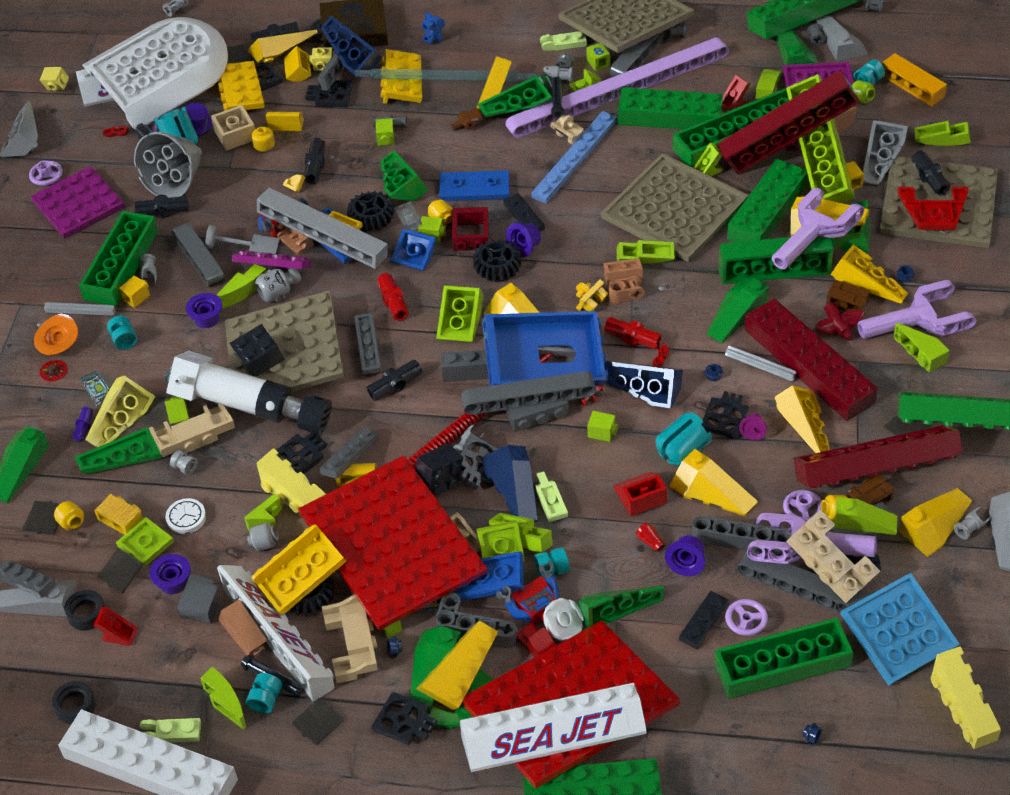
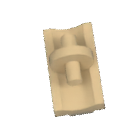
(566, 127)

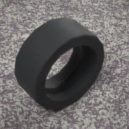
(78, 599)
(67, 690)

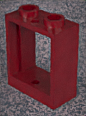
(469, 216)

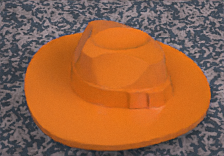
(56, 335)

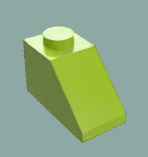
(176, 410)

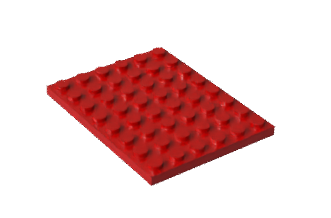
(394, 542)
(576, 666)

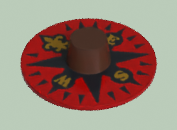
(53, 370)

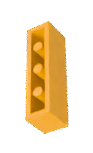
(914, 80)

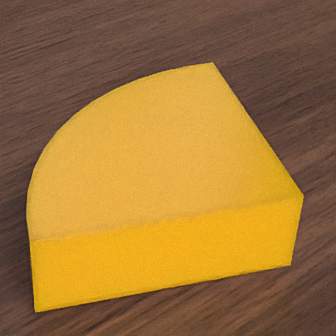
(295, 182)

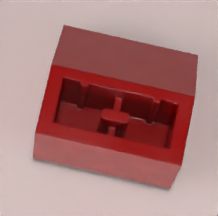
(642, 493)

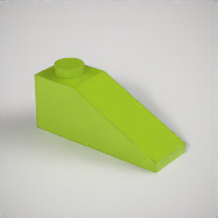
(861, 516)

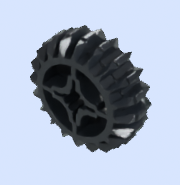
(371, 209)
(497, 265)
(316, 598)

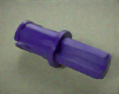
(82, 424)

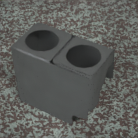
(198, 600)

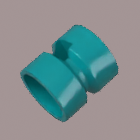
(871, 72)
(122, 332)
(557, 557)
(263, 694)

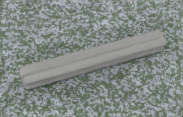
(79, 308)
(761, 363)

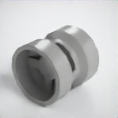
(185, 463)

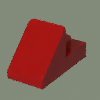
(734, 94)
(115, 627)
(535, 640)

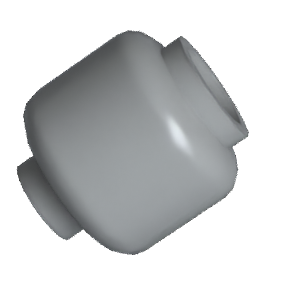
(263, 537)

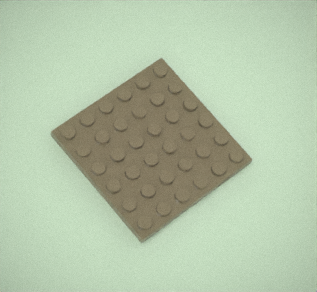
(625, 22)
(675, 206)
(977, 213)
(305, 336)

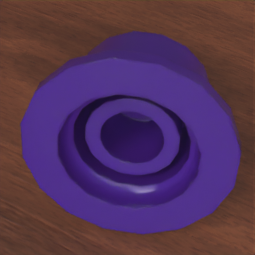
(200, 118)
(524, 237)
(204, 309)
(686, 556)
(170, 573)

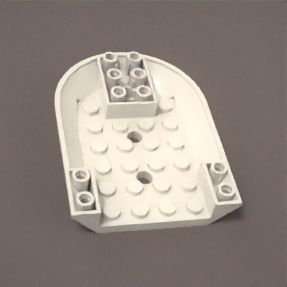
(192, 65)

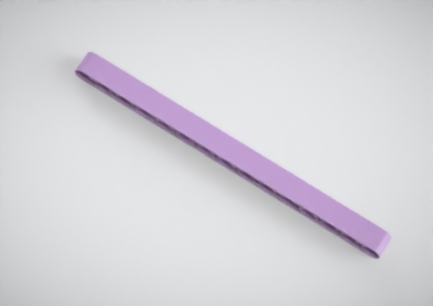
(610, 89)

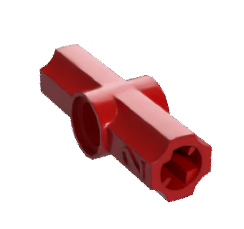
(392, 297)
(633, 333)

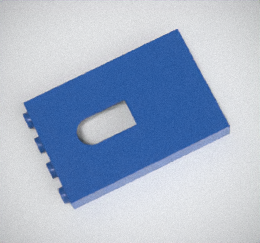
(515, 337)

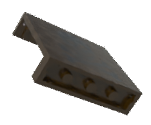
(362, 17)

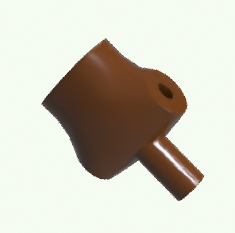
(468, 119)

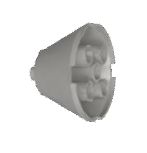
(166, 163)

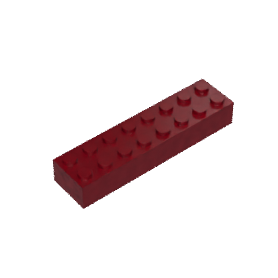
(789, 122)
(812, 359)
(877, 455)

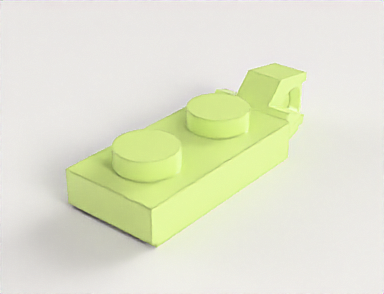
(550, 498)

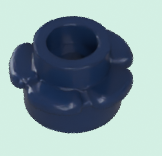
(905, 273)
(713, 372)
(394, 646)
(812, 733)

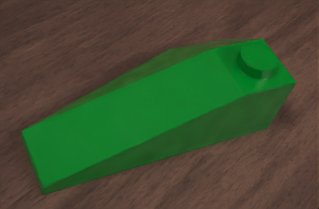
(794, 49)
(522, 96)
(400, 179)
(857, 235)
(737, 303)
(20, 459)
(618, 604)
(428, 653)

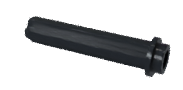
(557, 109)
(255, 666)

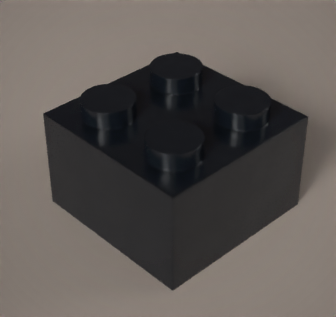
(257, 351)
(440, 469)

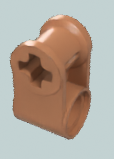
(624, 290)

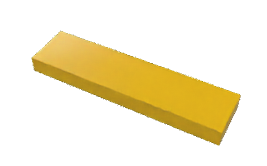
(495, 79)

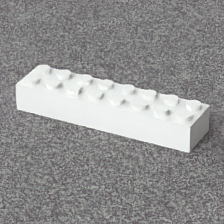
(143, 759)

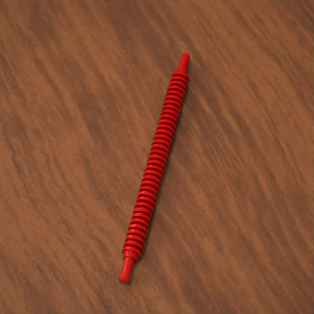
(456, 428)

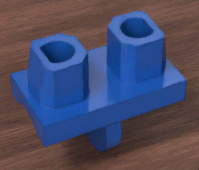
(433, 27)

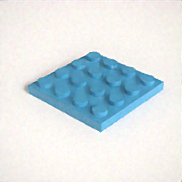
(899, 628)

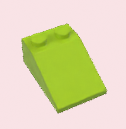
(459, 313)

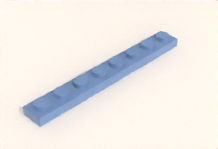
(574, 157)

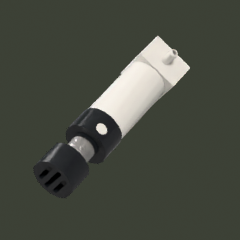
(197, 377)

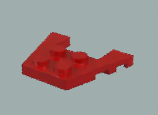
(934, 213)

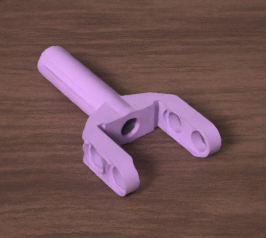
(815, 225)
(920, 314)
(847, 543)

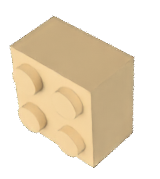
(233, 127)

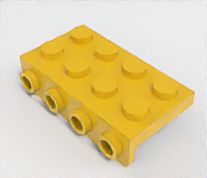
(240, 86)
(401, 88)
(298, 569)

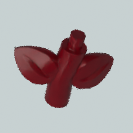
(839, 322)

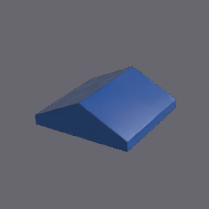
(414, 249)

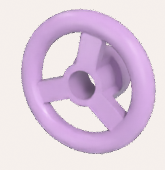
(44, 170)
(803, 502)
(746, 619)

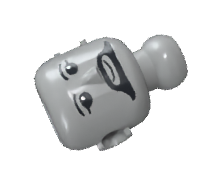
(276, 284)

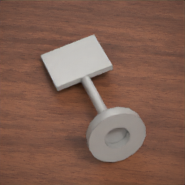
(258, 244)

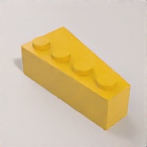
(457, 670)

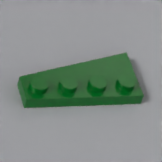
(124, 451)

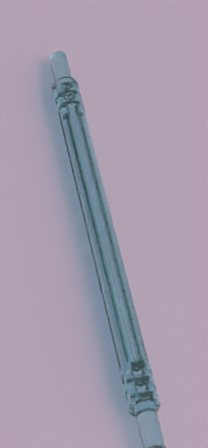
(437, 74)

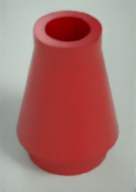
(649, 536)

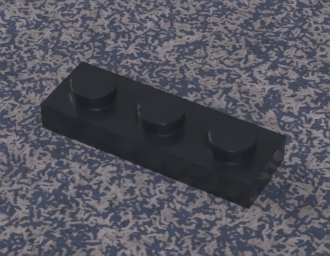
(522, 211)
(703, 620)

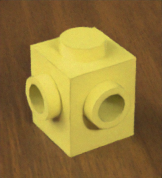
(320, 58)
(54, 78)

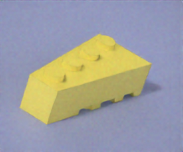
(282, 480)
(964, 698)

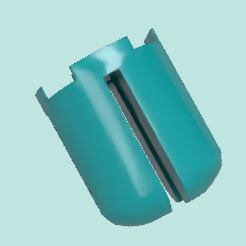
(177, 124)
(682, 438)

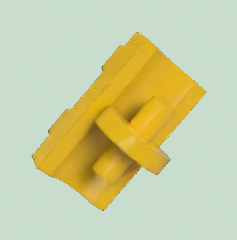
(588, 294)

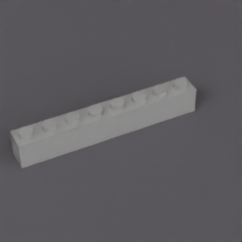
(322, 228)

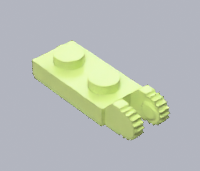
(563, 41)
(174, 729)

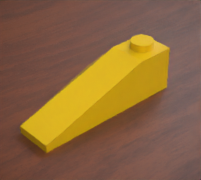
(271, 47)
(827, 208)
(859, 271)
(510, 300)
(802, 412)
(704, 480)
(933, 521)

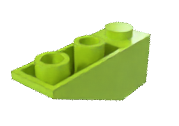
(924, 348)

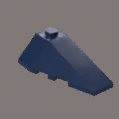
(350, 48)
(650, 383)
(512, 475)

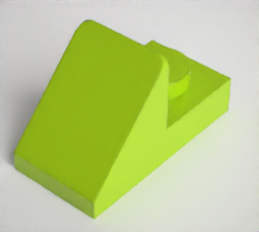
(589, 79)
(709, 160)
(264, 513)

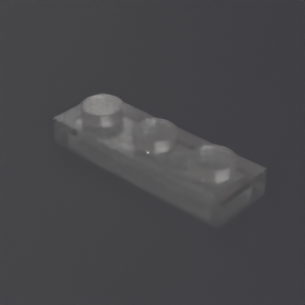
(408, 216)

